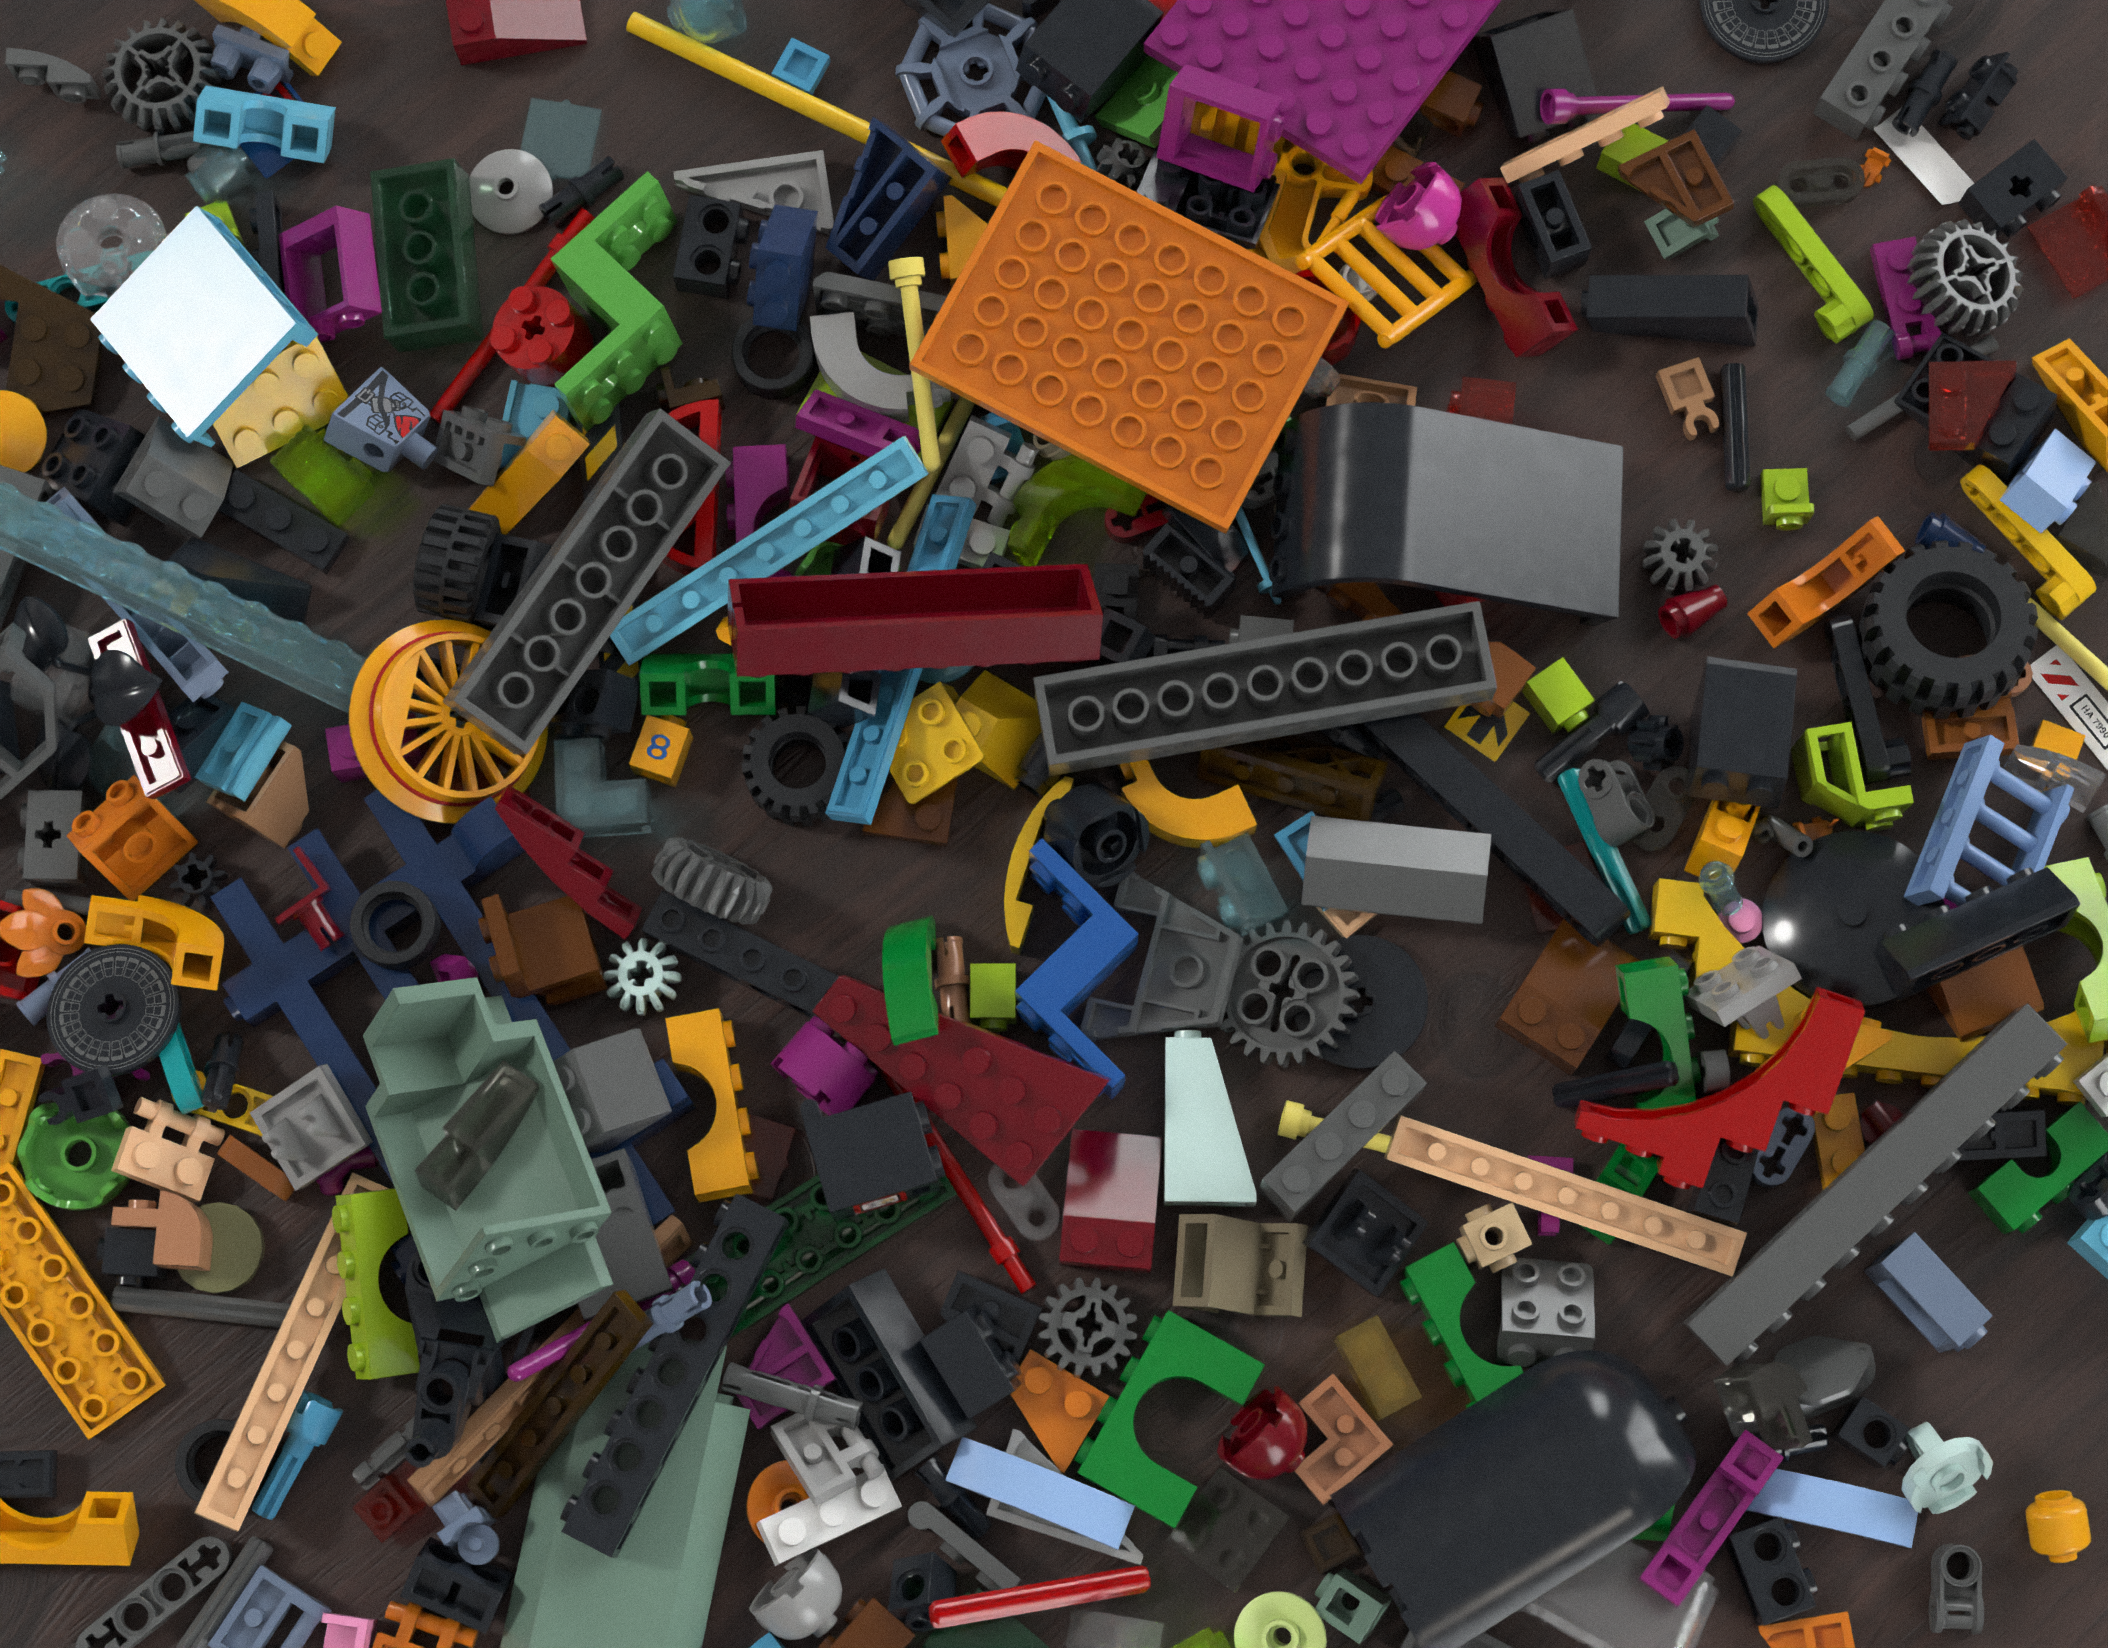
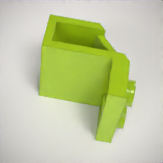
(1848, 795)

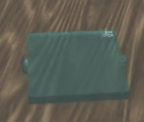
(561, 136)

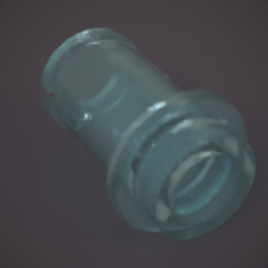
(1718, 882)

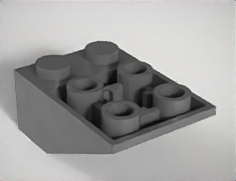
(626, 1237)

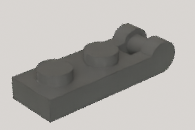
(961, 1546)

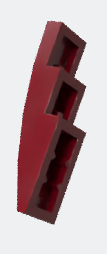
(555, 849)

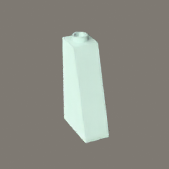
(1201, 1136)

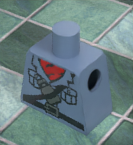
(382, 425)

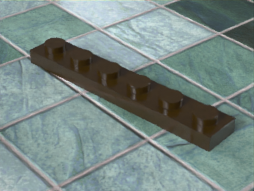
(560, 1403)

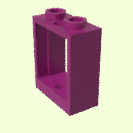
(1210, 157)
(303, 273)

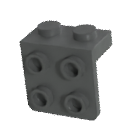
(1545, 1311)

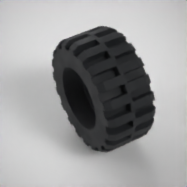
(1955, 578)

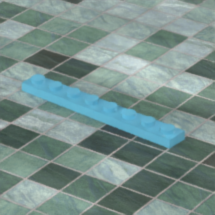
(769, 549)

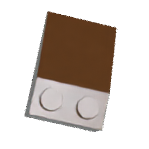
(1565, 998)

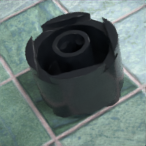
(1096, 833)

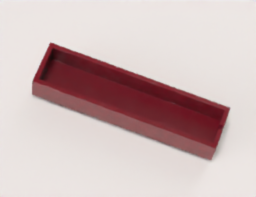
(913, 620)

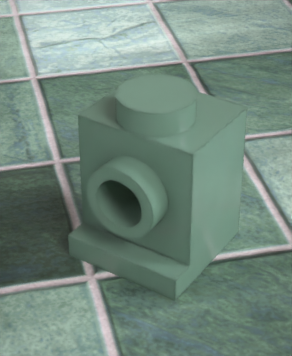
(1352, 1621)

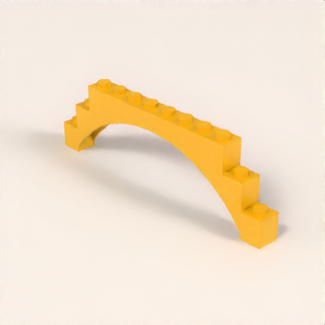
(1685, 917)

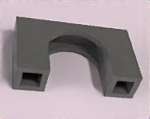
(1341, 1136)

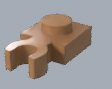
(1687, 391)

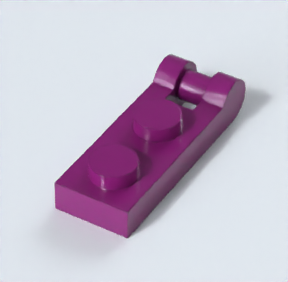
(1902, 312)
(852, 425)

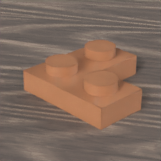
(1351, 1440)

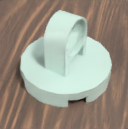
(1943, 1470)

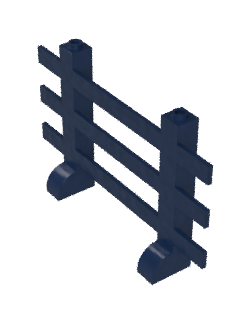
(288, 972)

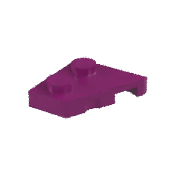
(789, 1355)

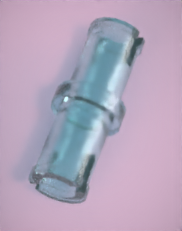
(1859, 363)

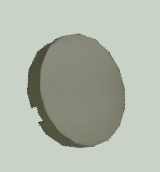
(235, 1250)

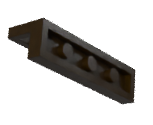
(1294, 780)

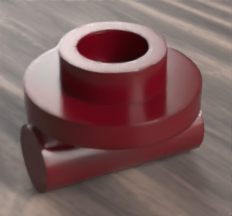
(1877, 1120)

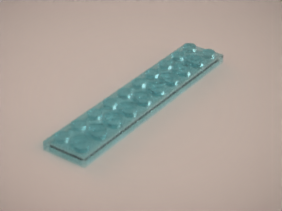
(177, 598)

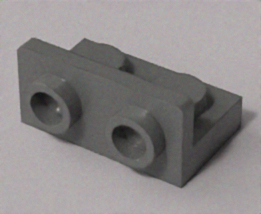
(474, 443)

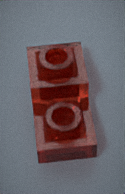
(390, 1503)

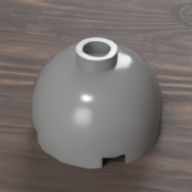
(801, 1599)

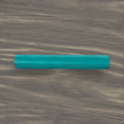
(1605, 857)

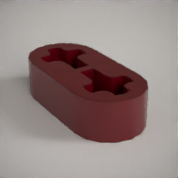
(1140, 527)

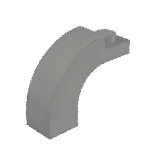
(856, 379)

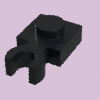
(84, 1096)

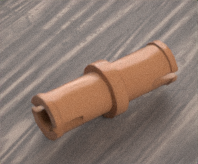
(952, 978)

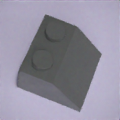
(176, 480)
(612, 1089)

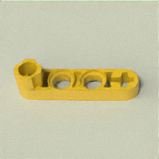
(2066, 579)

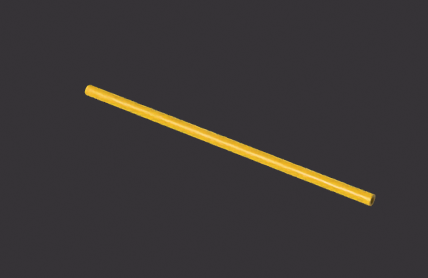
(793, 98)

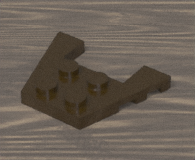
(53, 346)

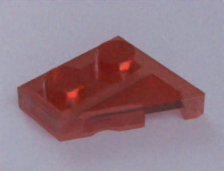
(1963, 400)

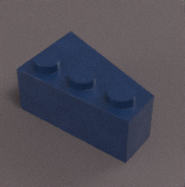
(885, 201)

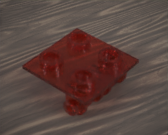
(2077, 241)

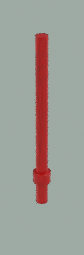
(485, 350)
(1003, 1248)

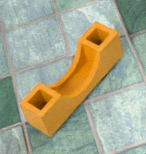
(720, 1159)
(95, 1533)

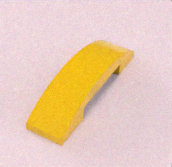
(1017, 913)

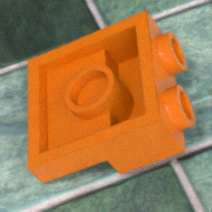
(131, 838)

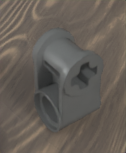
(1619, 804)
(1956, 1593)

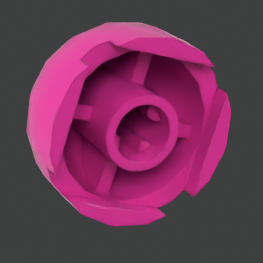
(1422, 211)

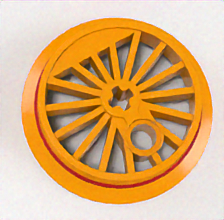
(380, 715)

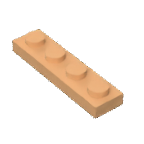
(1602, 129)

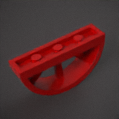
(709, 417)

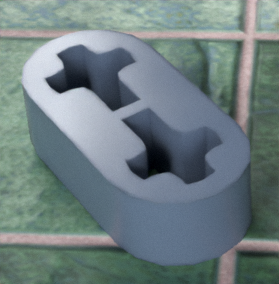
(1790, 1153)

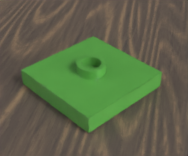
(1139, 103)

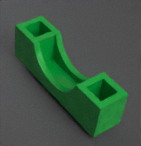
(1653, 994)
(1439, 1287)

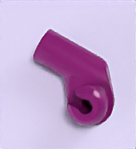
(332, 1182)

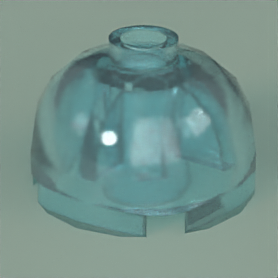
(708, 19)

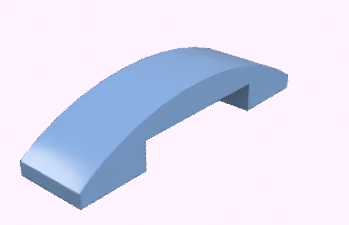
(1040, 1492)
(1837, 1507)

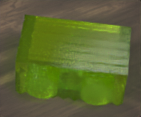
(324, 475)

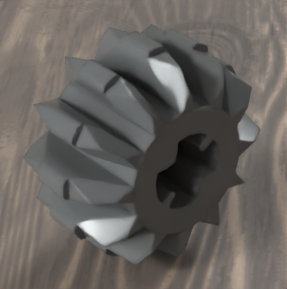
(1696, 556)

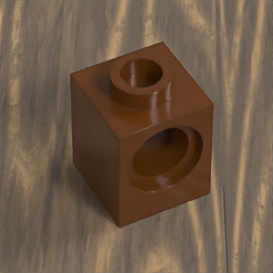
(1453, 104)

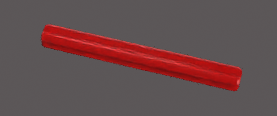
(1039, 1596)

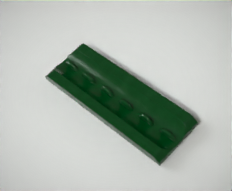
(817, 1245)

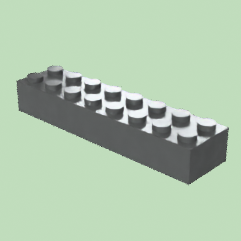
(586, 582)

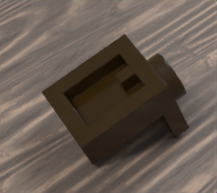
(692, 391)

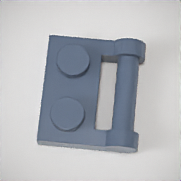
(261, 1611)

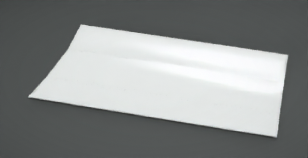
(1927, 161)

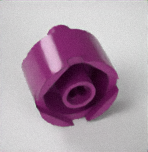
(825, 1067)

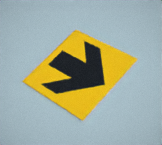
(1487, 733)

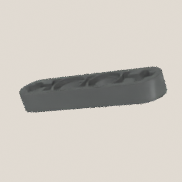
(152, 1598)

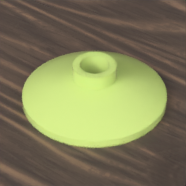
(1279, 1609)

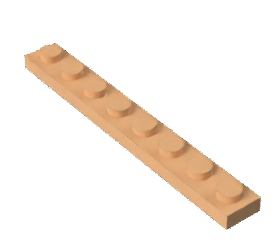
(1565, 1195)
(279, 1381)

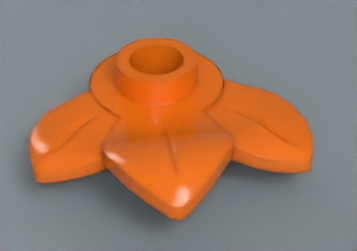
(36, 932)

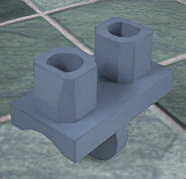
(253, 52)
(467, 1528)

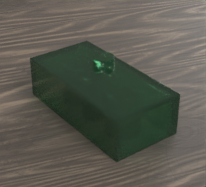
(426, 255)

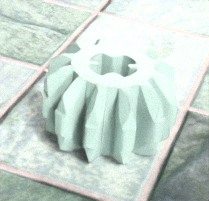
(653, 987)

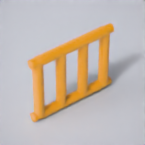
(1412, 315)

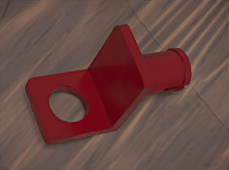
(310, 910)

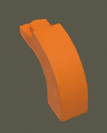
(1827, 584)

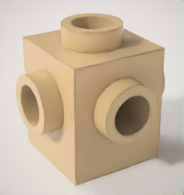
(1509, 1232)

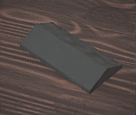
(1396, 870)

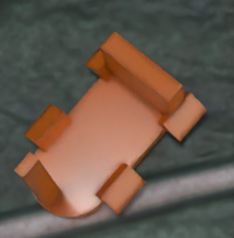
(1874, 165)
(1817, 828)

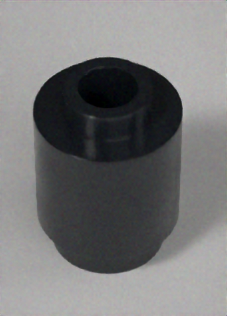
(1034, 772)

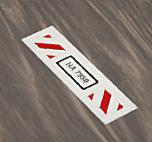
(2074, 698)

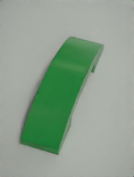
(908, 980)

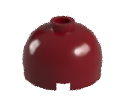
(1267, 1436)

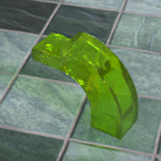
(1057, 493)

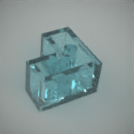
(591, 801)

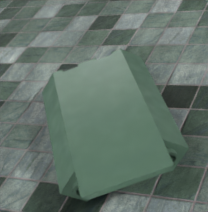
(669, 1564)

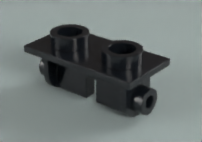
(1989, 79)

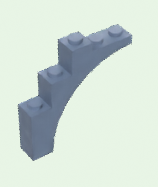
(184, 659)

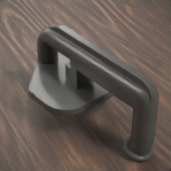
(1832, 1370)

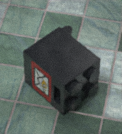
(873, 1154)

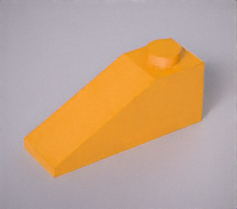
(2080, 394)
(532, 471)

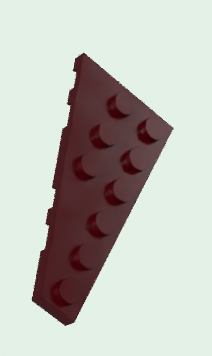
(981, 1084)

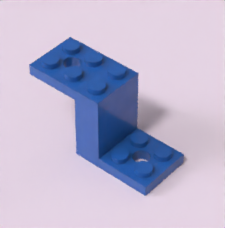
(1075, 966)

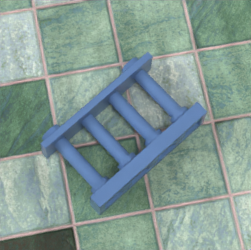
(1965, 803)

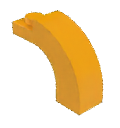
(284, 24)
(1183, 819)
(167, 929)

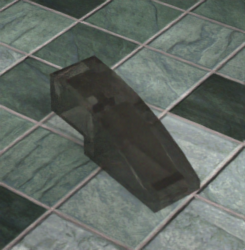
(477, 1135)

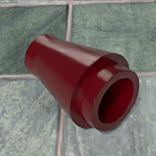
(1690, 611)

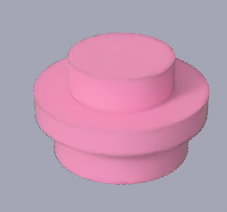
(1744, 924)

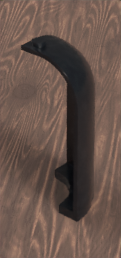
(1519, 1493)

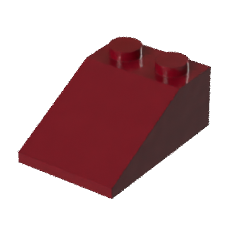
(513, 27)
(1110, 1201)

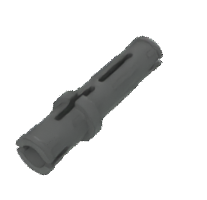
(803, 1399)

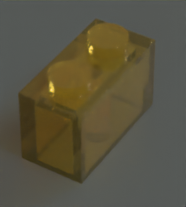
(1377, 1368)

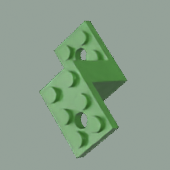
(598, 280)

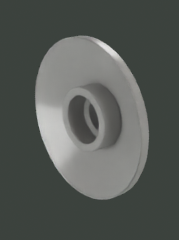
(520, 208)

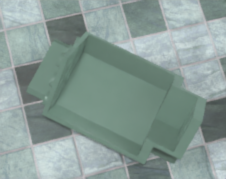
(534, 1216)

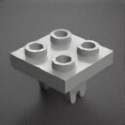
(1745, 990)
(311, 1127)

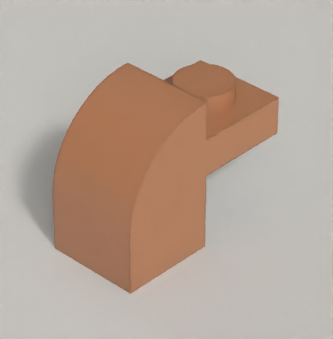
(181, 1229)

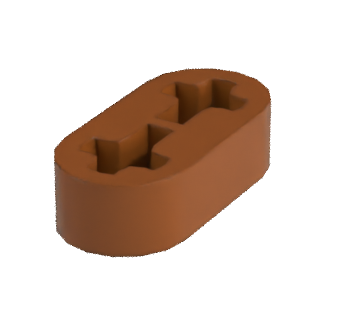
(256, 1167)

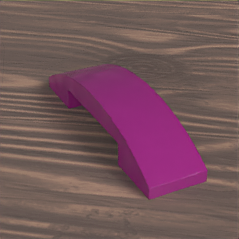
(1710, 1518)

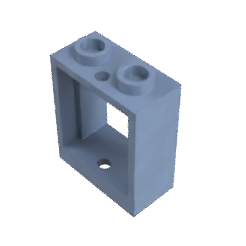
(1929, 1294)

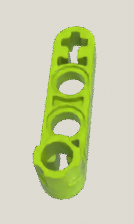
(1845, 304)

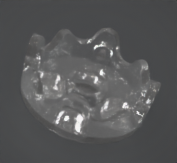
(80, 234)

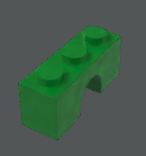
(680, 680)
(2013, 1198)

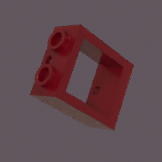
(834, 461)

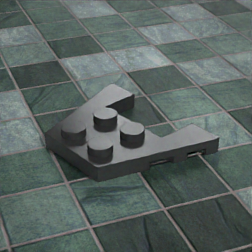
(1183, 974)

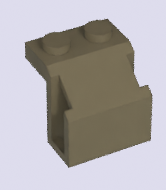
(1239, 1266)

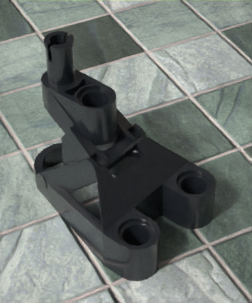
(440, 1416)

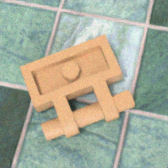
(162, 1162)

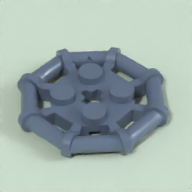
(952, 63)

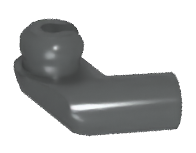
(1782, 834)

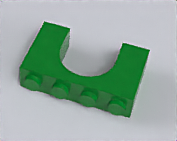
(1174, 1352)

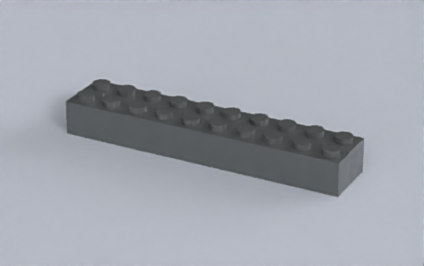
(1264, 688)
(1875, 1183)

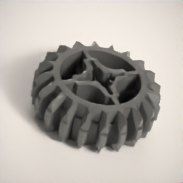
(145, 104)
(1965, 278)
(712, 880)

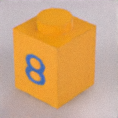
(661, 749)

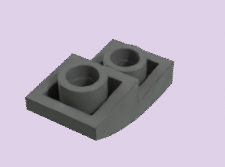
(63, 77)

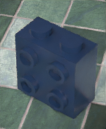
(782, 267)

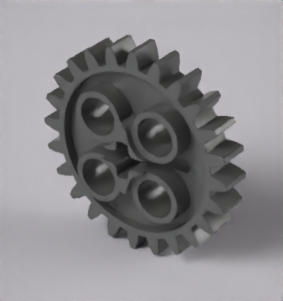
(1324, 1003)

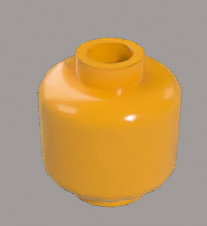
(2058, 1525)

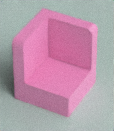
(348, 1631)

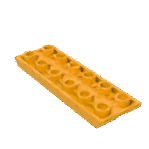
(66, 1315)

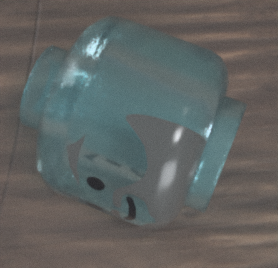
(218, 172)

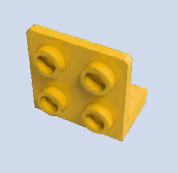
(933, 744)

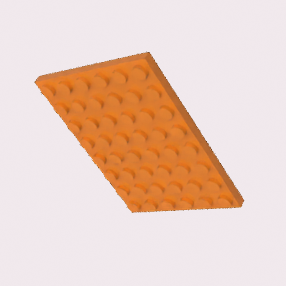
(1129, 336)

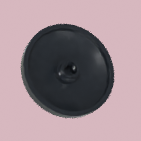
(1833, 909)

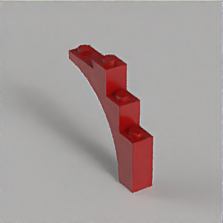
(1687, 1135)

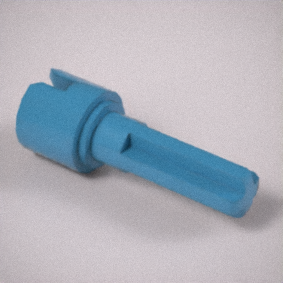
(308, 1427)

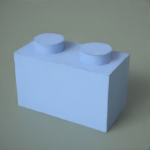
(2049, 482)

